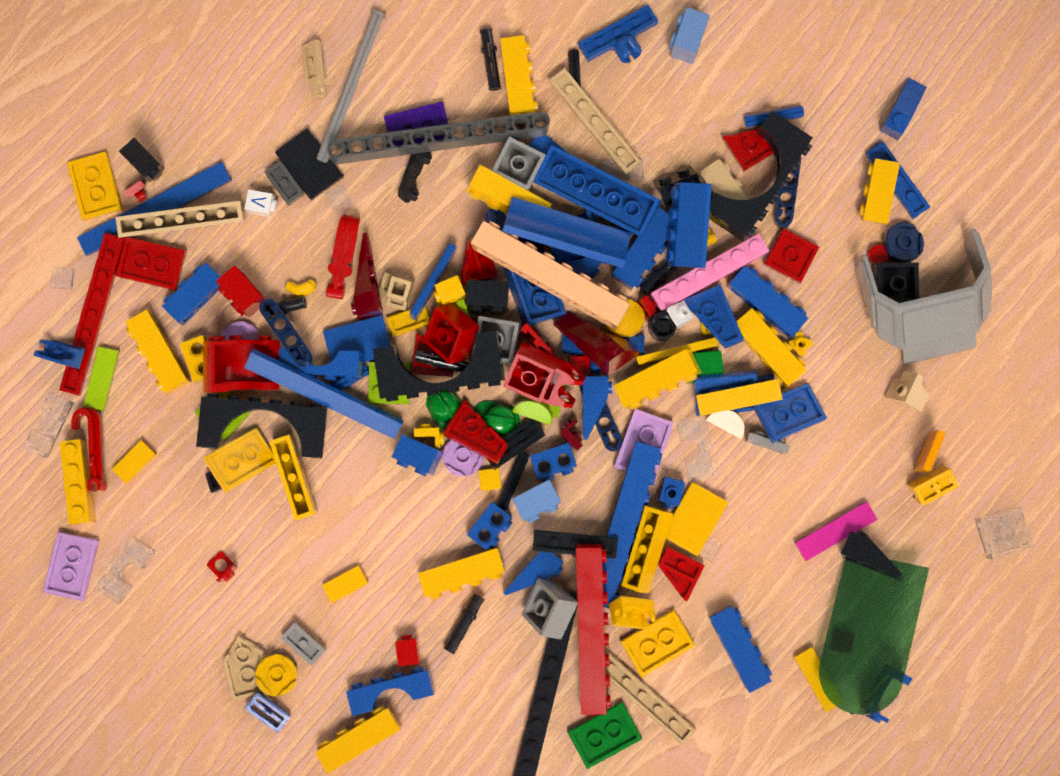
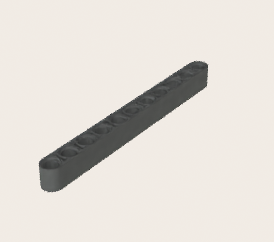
(430, 144)

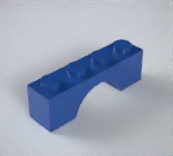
(346, 364)
(416, 684)

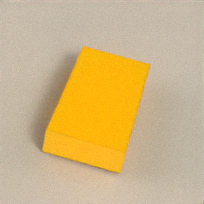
(402, 323)
(134, 461)
(345, 584)

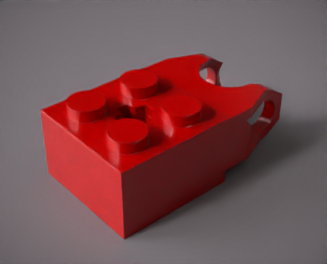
(542, 377)

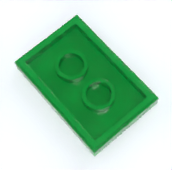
(604, 735)

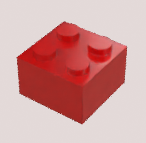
(241, 291)
(451, 333)

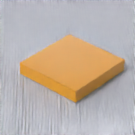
(929, 451)

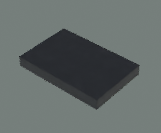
(301, 161)

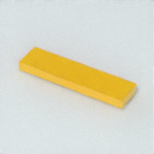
(664, 354)
(739, 397)

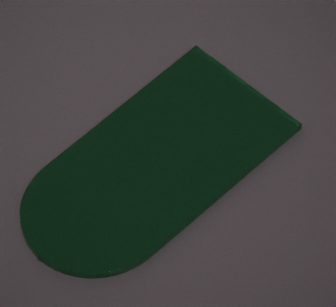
(870, 636)

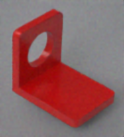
(224, 575)

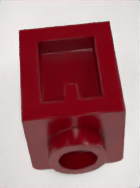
(572, 438)

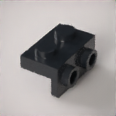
(665, 182)

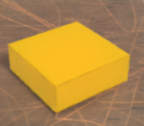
(489, 479)

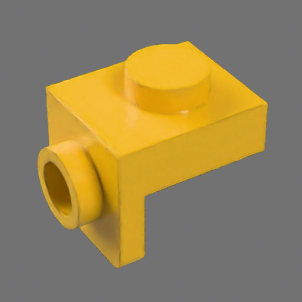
(426, 431)

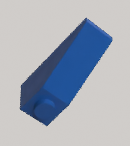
(903, 109)
(594, 398)
(542, 567)

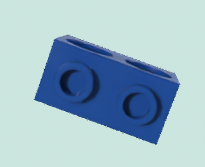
(551, 456)
(485, 522)

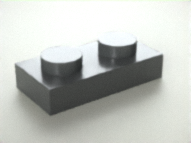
(284, 183)

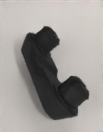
(407, 189)

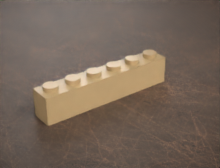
(179, 219)

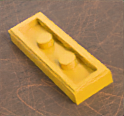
(809, 665)

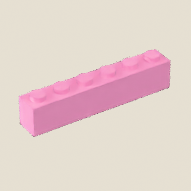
(715, 270)

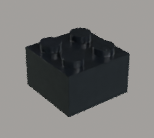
(897, 280)
(487, 296)

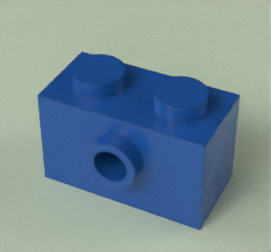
(417, 455)

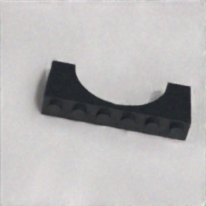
(787, 145)
(397, 380)
(219, 412)

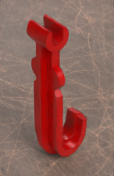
(342, 255)
(95, 446)

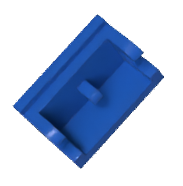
(61, 353)

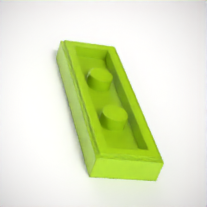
(101, 378)

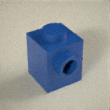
(671, 493)

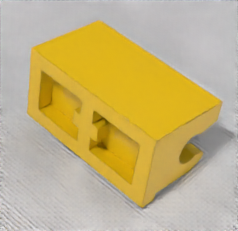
(933, 485)
(632, 612)

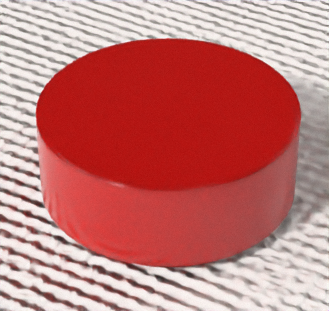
(877, 255)

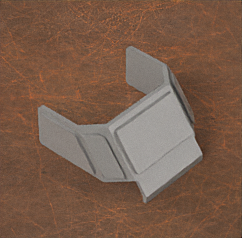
(934, 323)

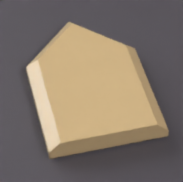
(240, 668)

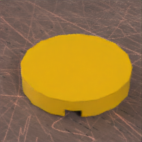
(632, 321)
(275, 675)

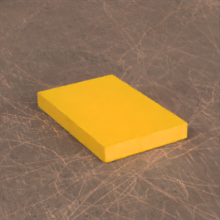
(94, 186)
(240, 460)
(695, 519)
(658, 643)

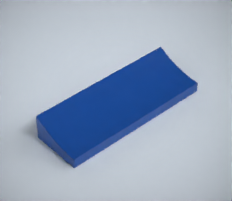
(597, 191)
(567, 232)
(531, 301)

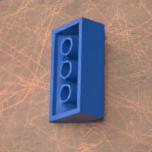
(689, 225)

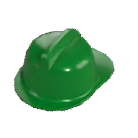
(443, 407)
(498, 416)

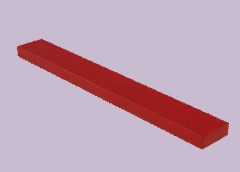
(93, 311)

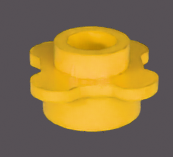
(806, 343)

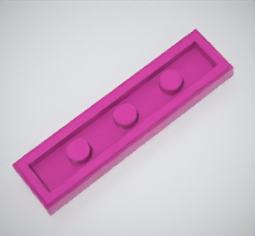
(835, 531)

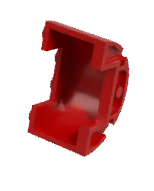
(226, 360)

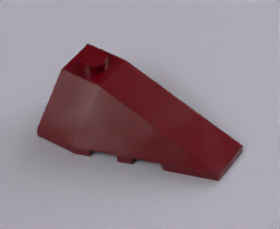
(366, 291)
(599, 345)

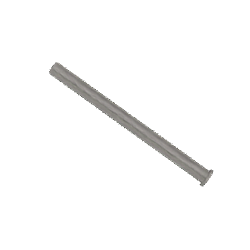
(351, 83)

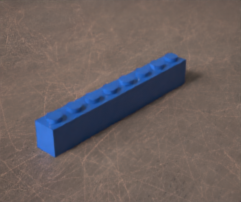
(628, 512)

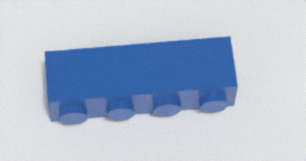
(643, 251)
(772, 305)
(740, 649)

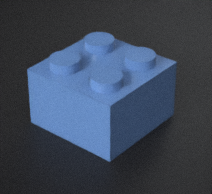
(690, 32)
(536, 501)

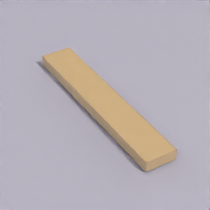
(594, 121)
(649, 701)

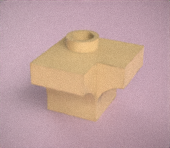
(397, 290)
(908, 391)

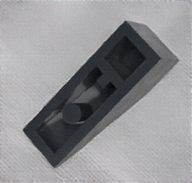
(142, 160)
(865, 553)

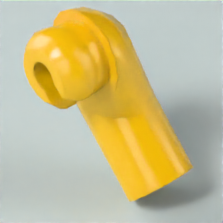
(303, 289)

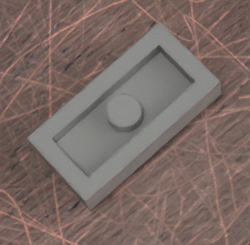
(758, 438)
(303, 643)

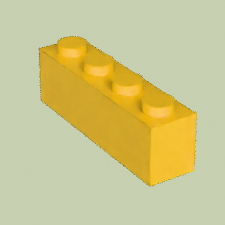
(517, 75)
(498, 191)
(769, 348)
(157, 351)
(657, 379)
(76, 475)
(293, 477)
(647, 549)
(461, 572)
(358, 739)

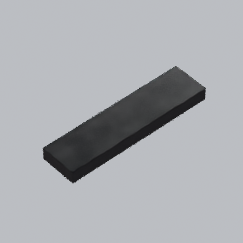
(566, 542)

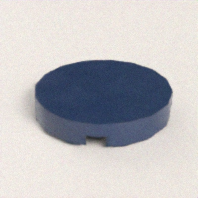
(903, 242)

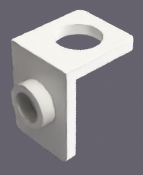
(680, 314)

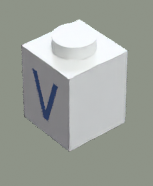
(260, 203)

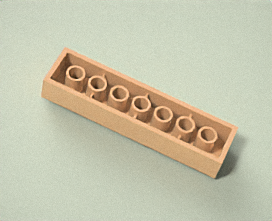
(550, 275)

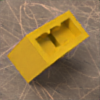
(449, 291)
(193, 361)

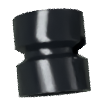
(661, 327)

